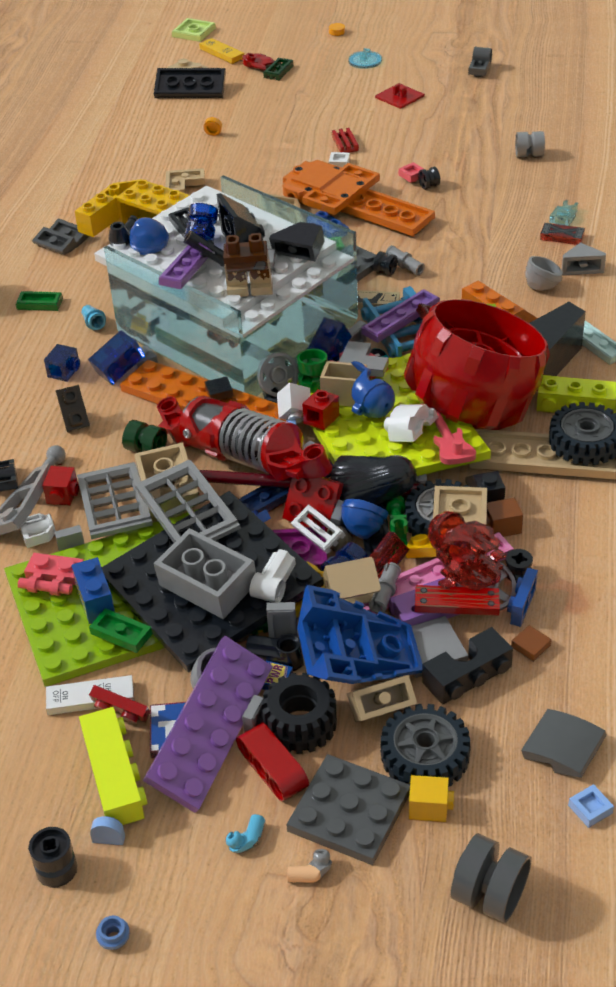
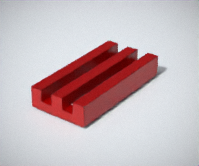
(355, 147)

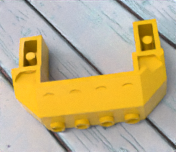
(123, 200)

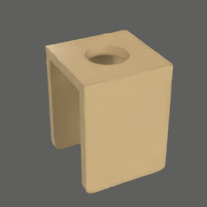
(339, 380)
(353, 579)

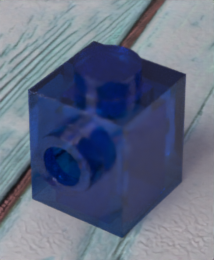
(62, 362)

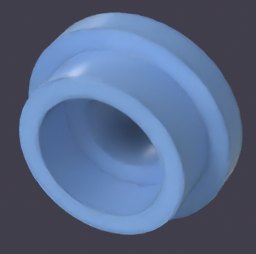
(109, 925)

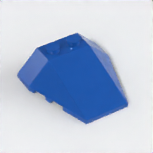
(351, 643)

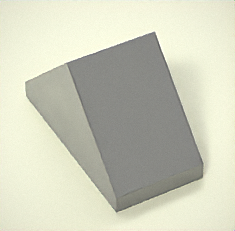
(583, 260)

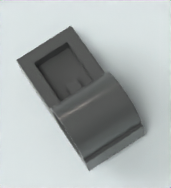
(480, 61)

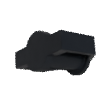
(8, 475)

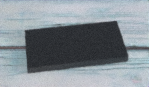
(189, 83)

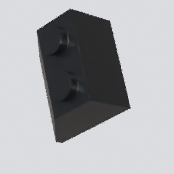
(236, 219)

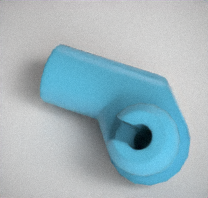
(241, 842)

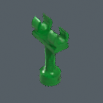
(398, 521)

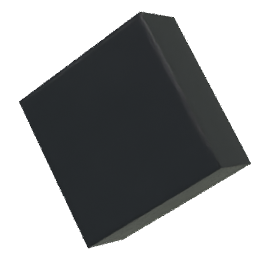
(219, 388)

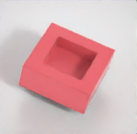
(410, 172)

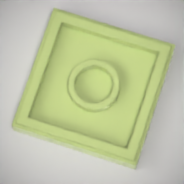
(193, 29)

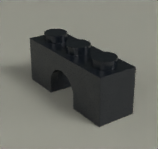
(451, 678)

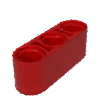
(272, 762)

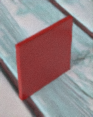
(399, 95)

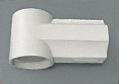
(271, 582)

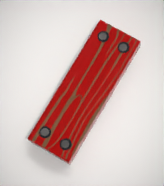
(457, 600)

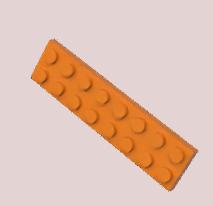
(156, 381)

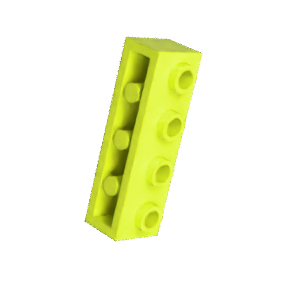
(562, 391)
(111, 766)

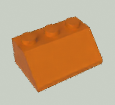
(481, 293)

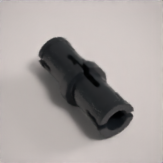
(194, 239)

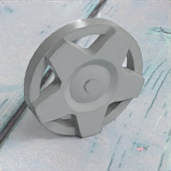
(276, 372)

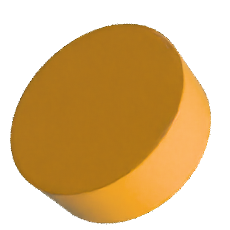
(336, 29)
(212, 126)

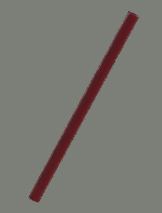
(252, 479)

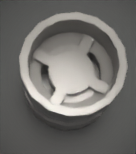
(530, 144)

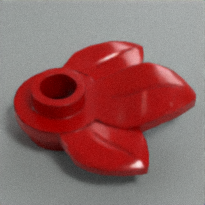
(256, 60)

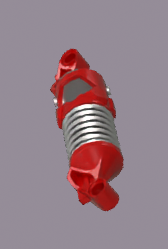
(242, 436)

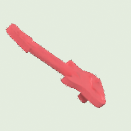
(452, 446)

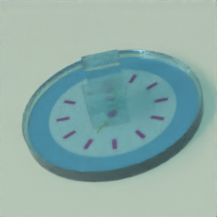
(365, 59)

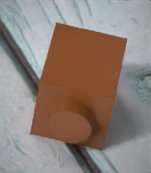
(505, 517)

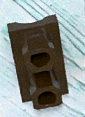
(72, 408)

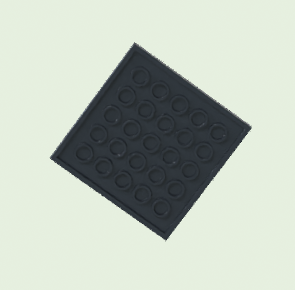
(182, 625)

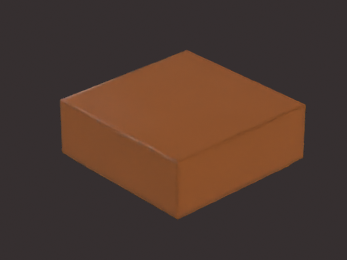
(531, 643)

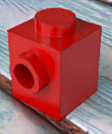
(321, 409)
(60, 485)

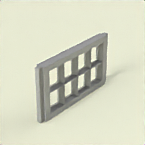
(170, 475)
(119, 525)

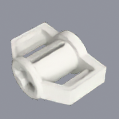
(37, 529)

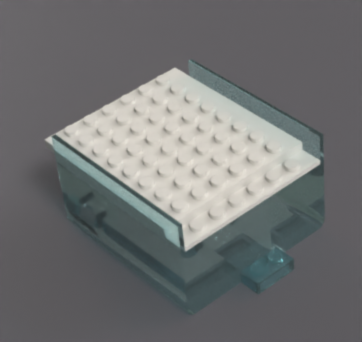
(233, 333)

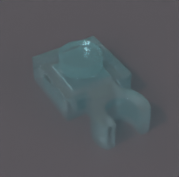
(564, 214)

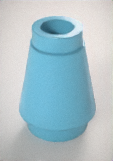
(94, 318)

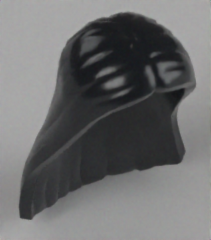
(373, 477)

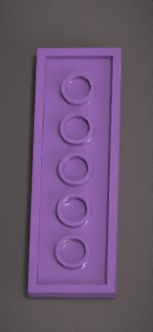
(207, 725)

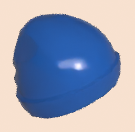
(148, 236)
(362, 517)

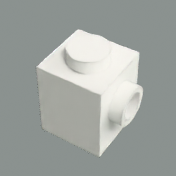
(291, 400)

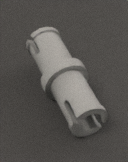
(406, 261)
(388, 588)

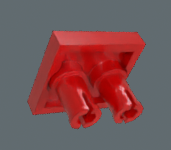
(318, 493)

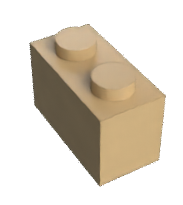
(381, 698)

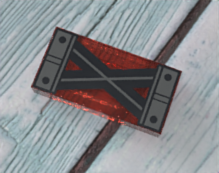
(562, 233)

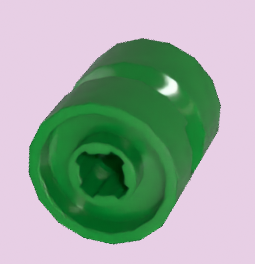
(310, 366)

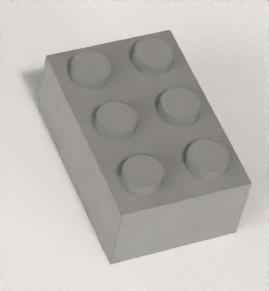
(205, 573)

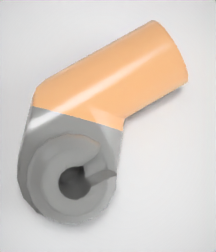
(313, 871)

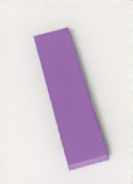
(182, 268)
(398, 316)

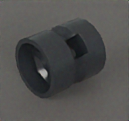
(53, 856)

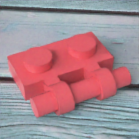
(49, 574)

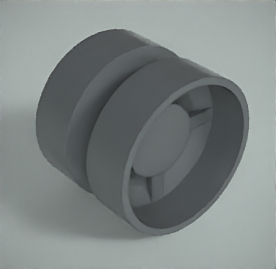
(481, 874)

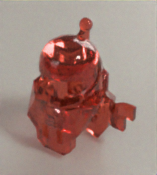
(463, 551)

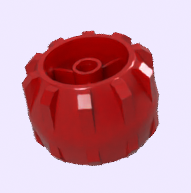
(476, 363)

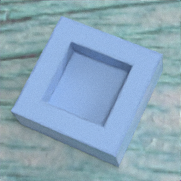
(591, 805)

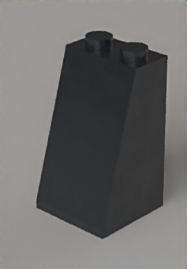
(564, 335)

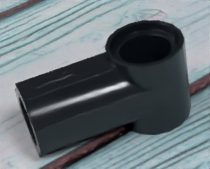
(281, 650)

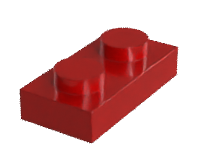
(131, 710)

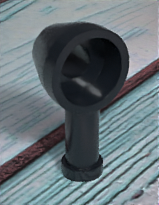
(120, 232)

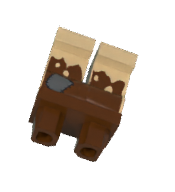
(245, 258)

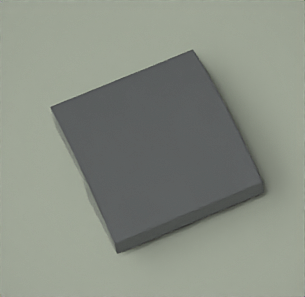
(60, 237)
(564, 743)

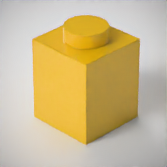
(430, 798)

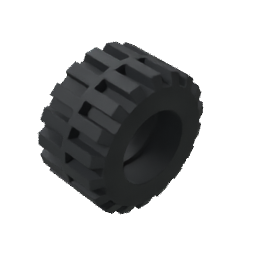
(300, 694)

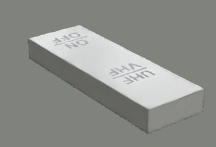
(76, 697)

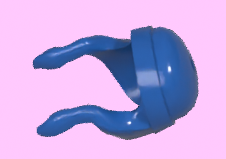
(371, 397)

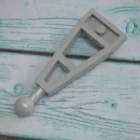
(29, 490)

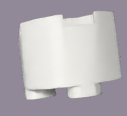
(407, 422)

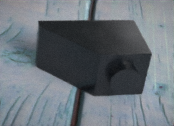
(299, 241)
(491, 481)

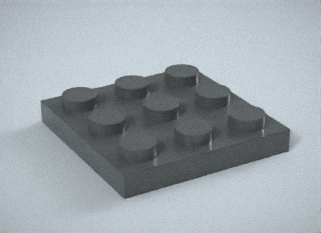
(349, 809)

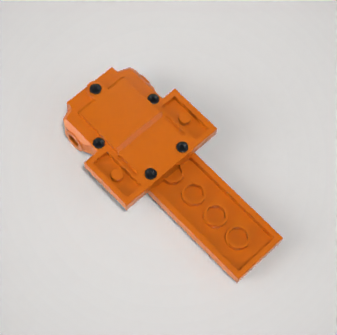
(348, 191)

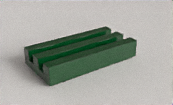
(278, 69)

